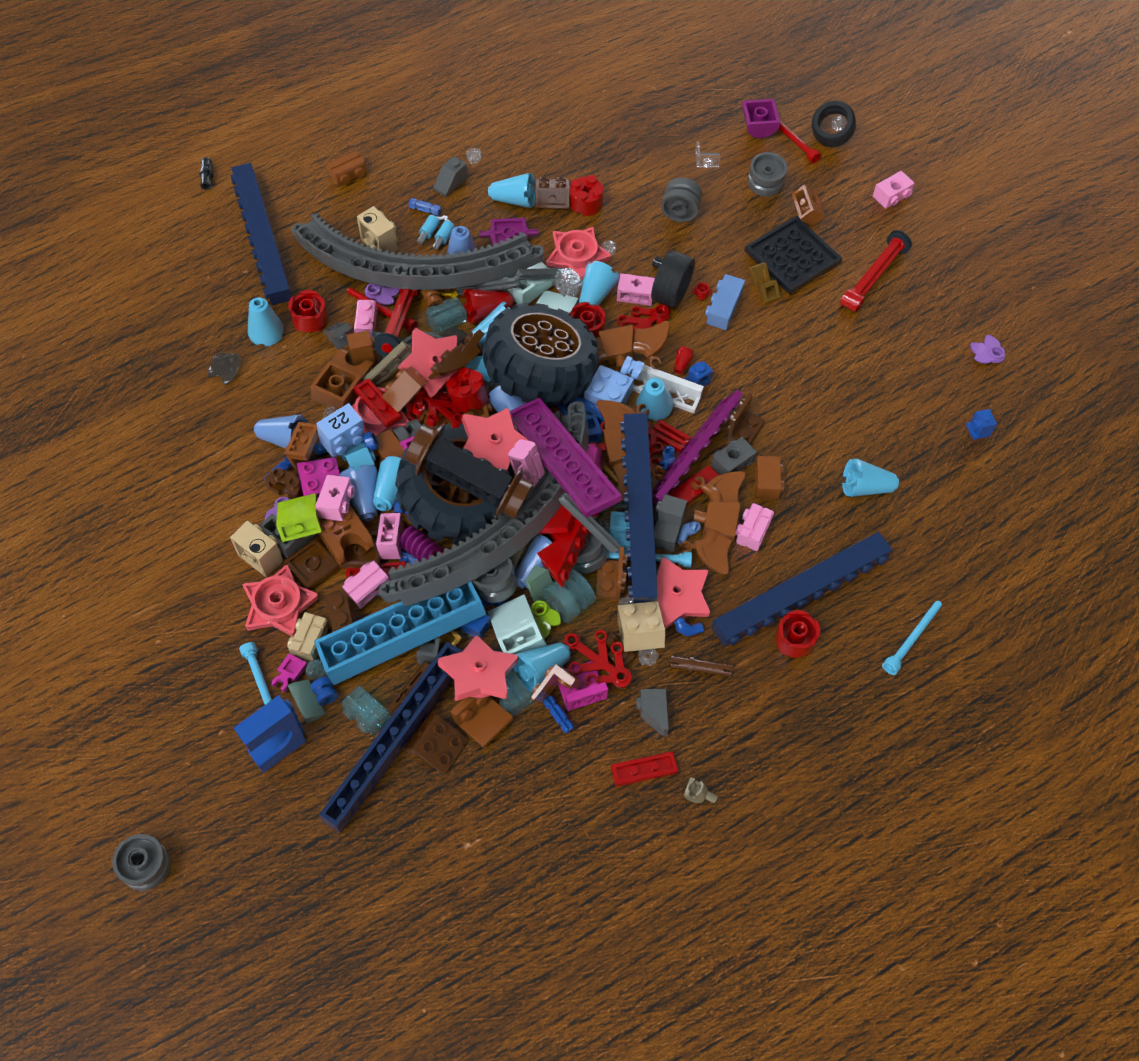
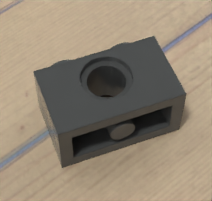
(739, 449)

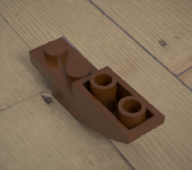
(457, 357)

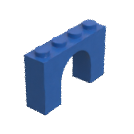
(271, 733)

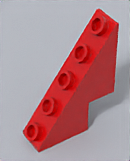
(563, 552)

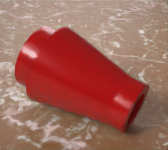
(683, 359)

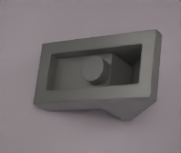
(337, 334)

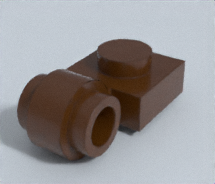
(628, 656)

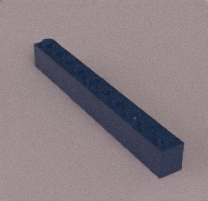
(261, 234)
(640, 509)
(801, 589)
(387, 744)

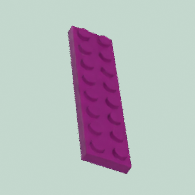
(698, 442)
(565, 458)

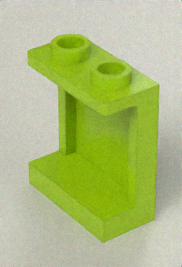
(298, 518)

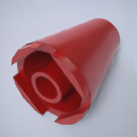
(482, 302)

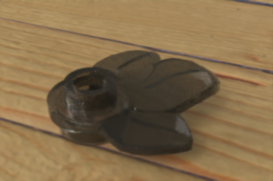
(223, 367)

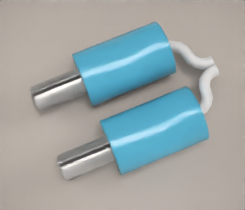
(430, 226)

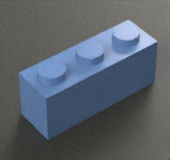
(724, 301)

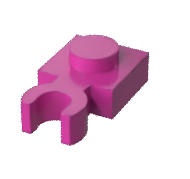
(290, 670)

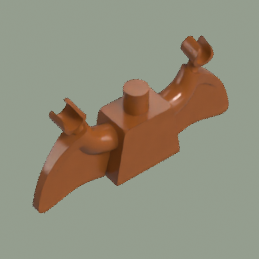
(625, 340)
(613, 413)
(719, 520)

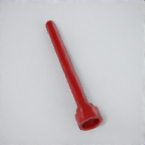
(812, 155)
(409, 325)

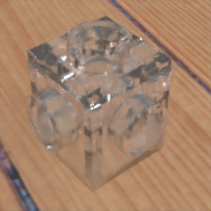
(567, 282)

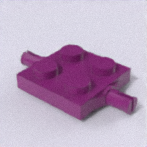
(506, 228)

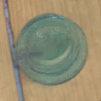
(315, 669)

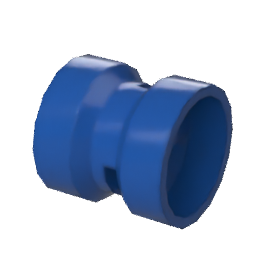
(324, 691)

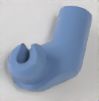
(687, 530)

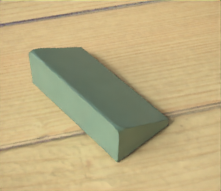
(538, 580)
(306, 701)

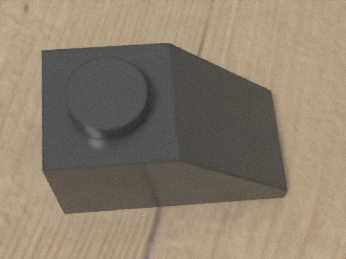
(451, 176)
(654, 709)

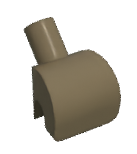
(698, 792)

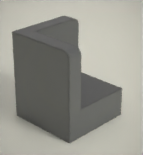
(428, 652)

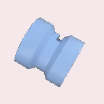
(632, 367)

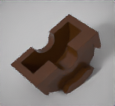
(282, 482)

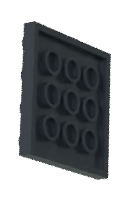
(793, 254)

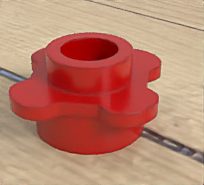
(702, 290)

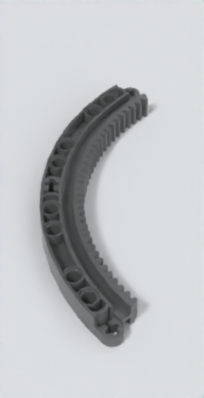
(411, 271)
(492, 544)

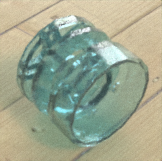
(571, 598)

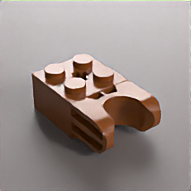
(337, 380)
(340, 534)

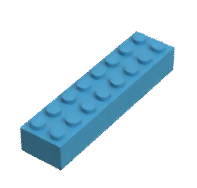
(395, 631)

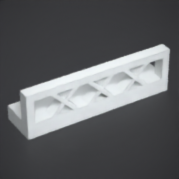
(682, 388)

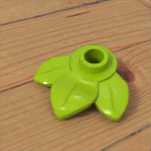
(545, 619)

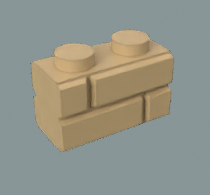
(308, 630)

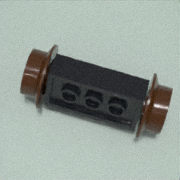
(467, 471)

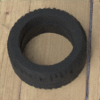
(827, 109)

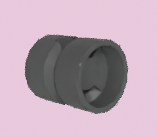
(403, 433)

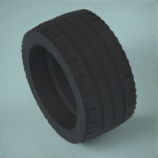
(672, 279)

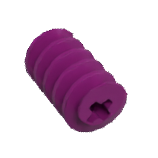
(419, 544)

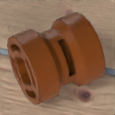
(432, 297)

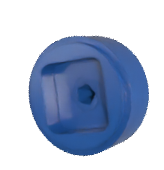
(371, 441)

